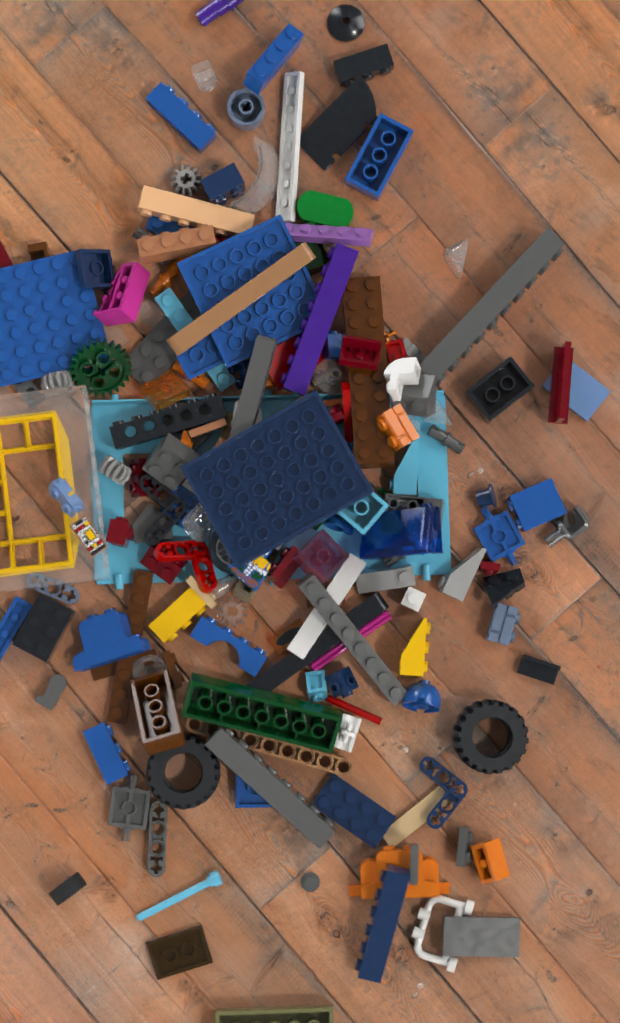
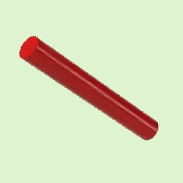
(353, 709)

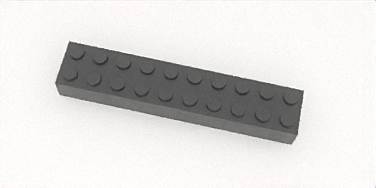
(492, 305)

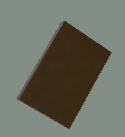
(179, 952)

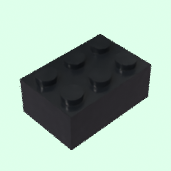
(499, 390)
(44, 628)

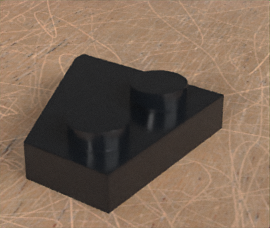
(503, 585)

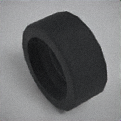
(67, 888)

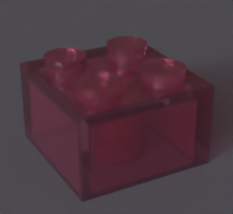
(320, 556)

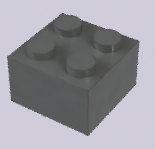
(167, 459)

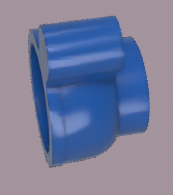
(339, 524)

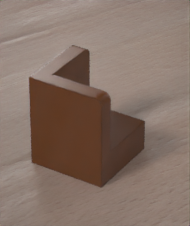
(38, 250)

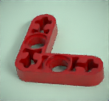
(195, 556)

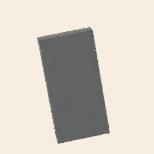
(414, 853)

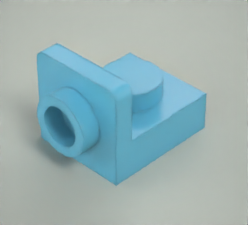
(316, 685)

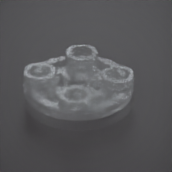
(198, 524)

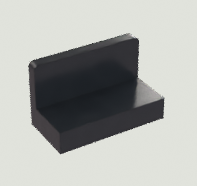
(538, 669)

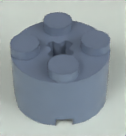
(250, 119)

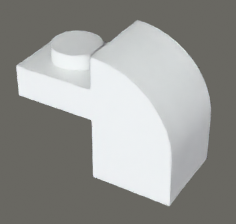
(399, 373)

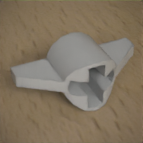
(412, 350)

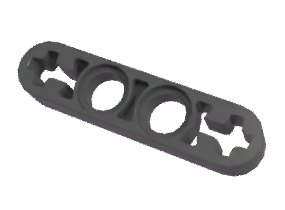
(157, 838)

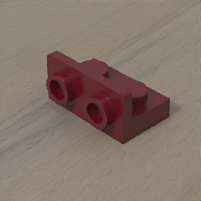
(136, 466)

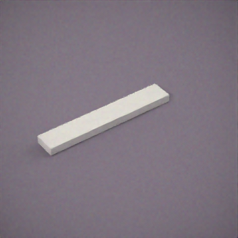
(338, 590)

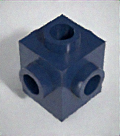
(342, 682)

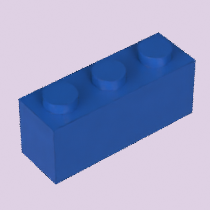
(107, 752)

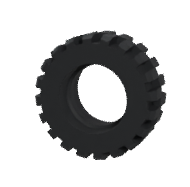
(515, 743)
(184, 798)

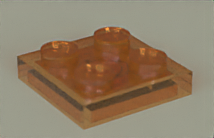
(164, 390)

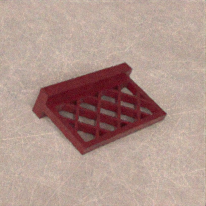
(560, 384)

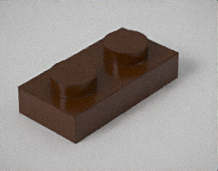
(170, 660)

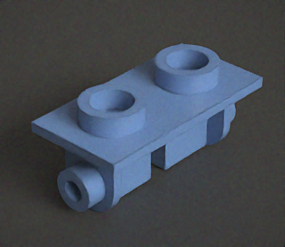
(70, 504)

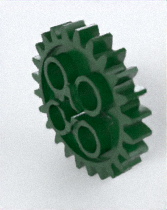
(90, 355)

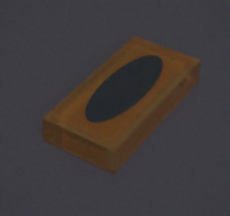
(283, 638)

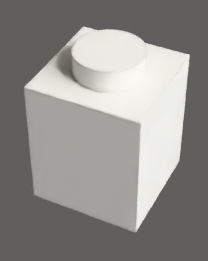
(413, 599)

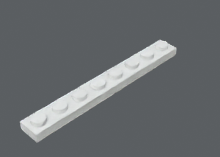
(290, 146)

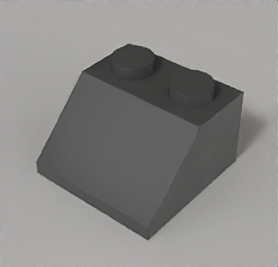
(420, 398)

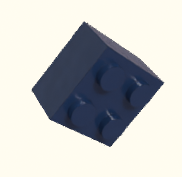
(223, 185)

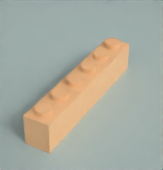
(193, 212)

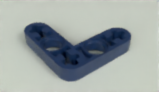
(456, 799)

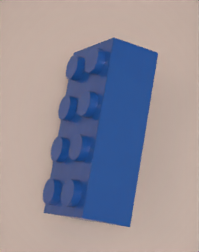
(379, 157)

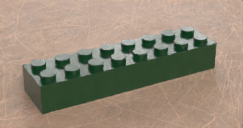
(261, 712)

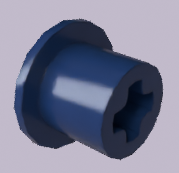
(486, 497)

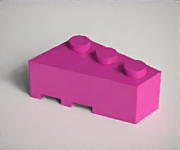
(125, 296)

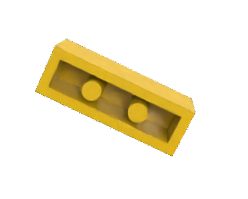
(178, 616)

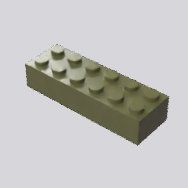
(276, 1014)

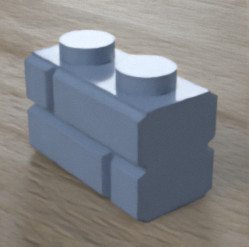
(502, 624)

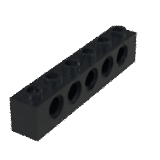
(119, 428)

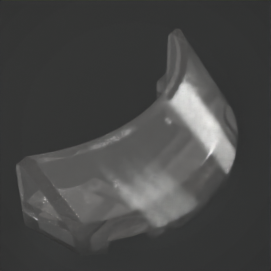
(265, 183)

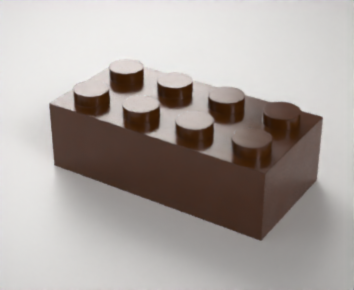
(157, 712)

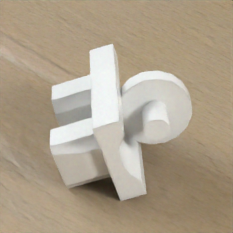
(347, 732)

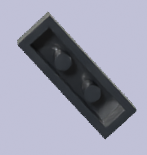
(365, 63)

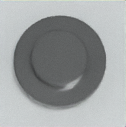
(310, 881)

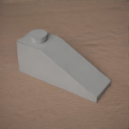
(459, 578)
(386, 579)

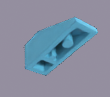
(405, 476)

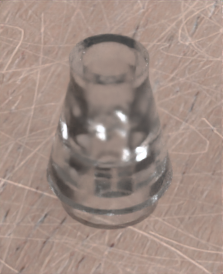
(225, 585)

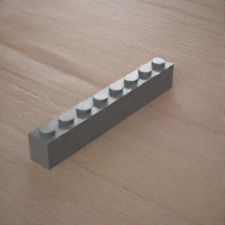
(351, 638)
(270, 786)

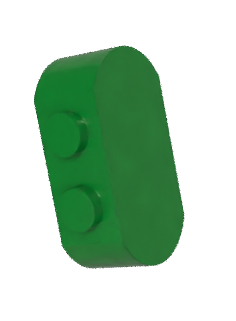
(324, 209)

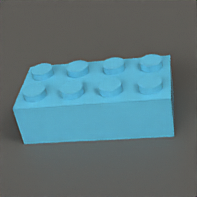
(364, 512)

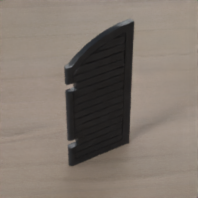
(340, 124)

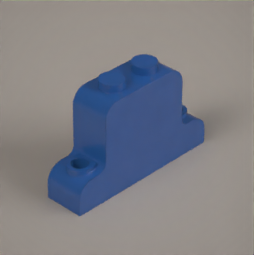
(107, 640)

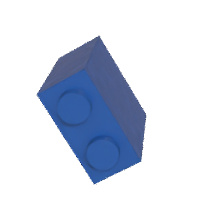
(536, 505)

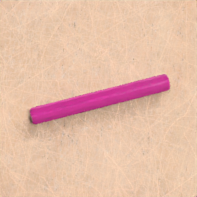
(340, 647)

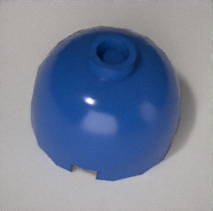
(423, 697)

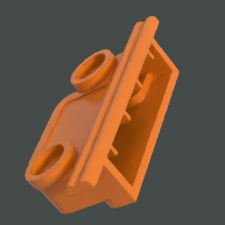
(371, 868)

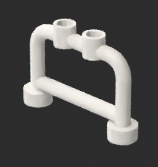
(419, 932)

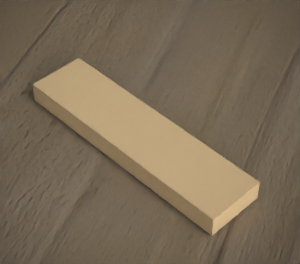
(414, 817)

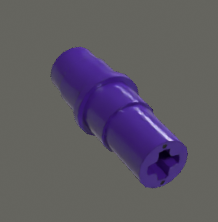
(215, 9)

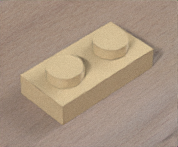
(209, 599)

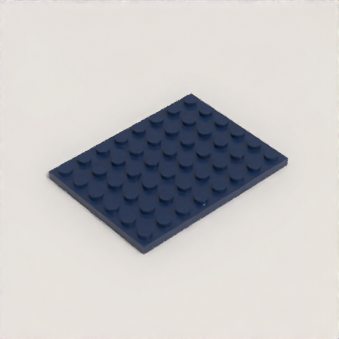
(277, 479)

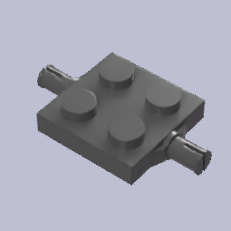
(129, 808)

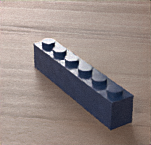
(383, 923)

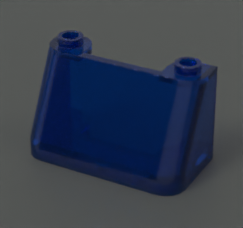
(403, 534)

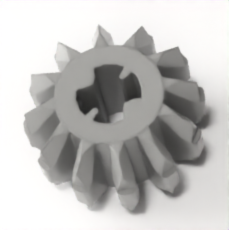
(181, 175)
(57, 380)
(115, 470)

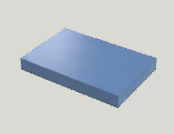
(585, 392)

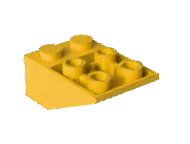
(413, 655)

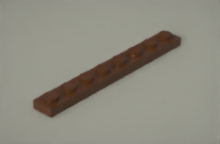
(136, 615)

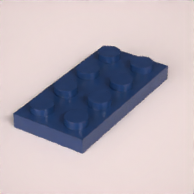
(353, 810)

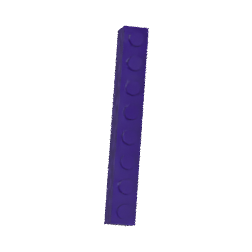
(319, 320)

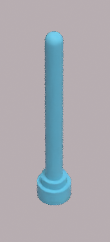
(212, 880)

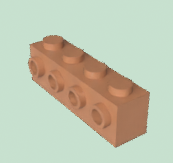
(175, 244)

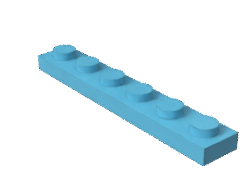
(180, 318)

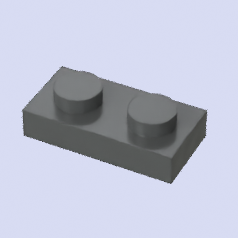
(464, 841)

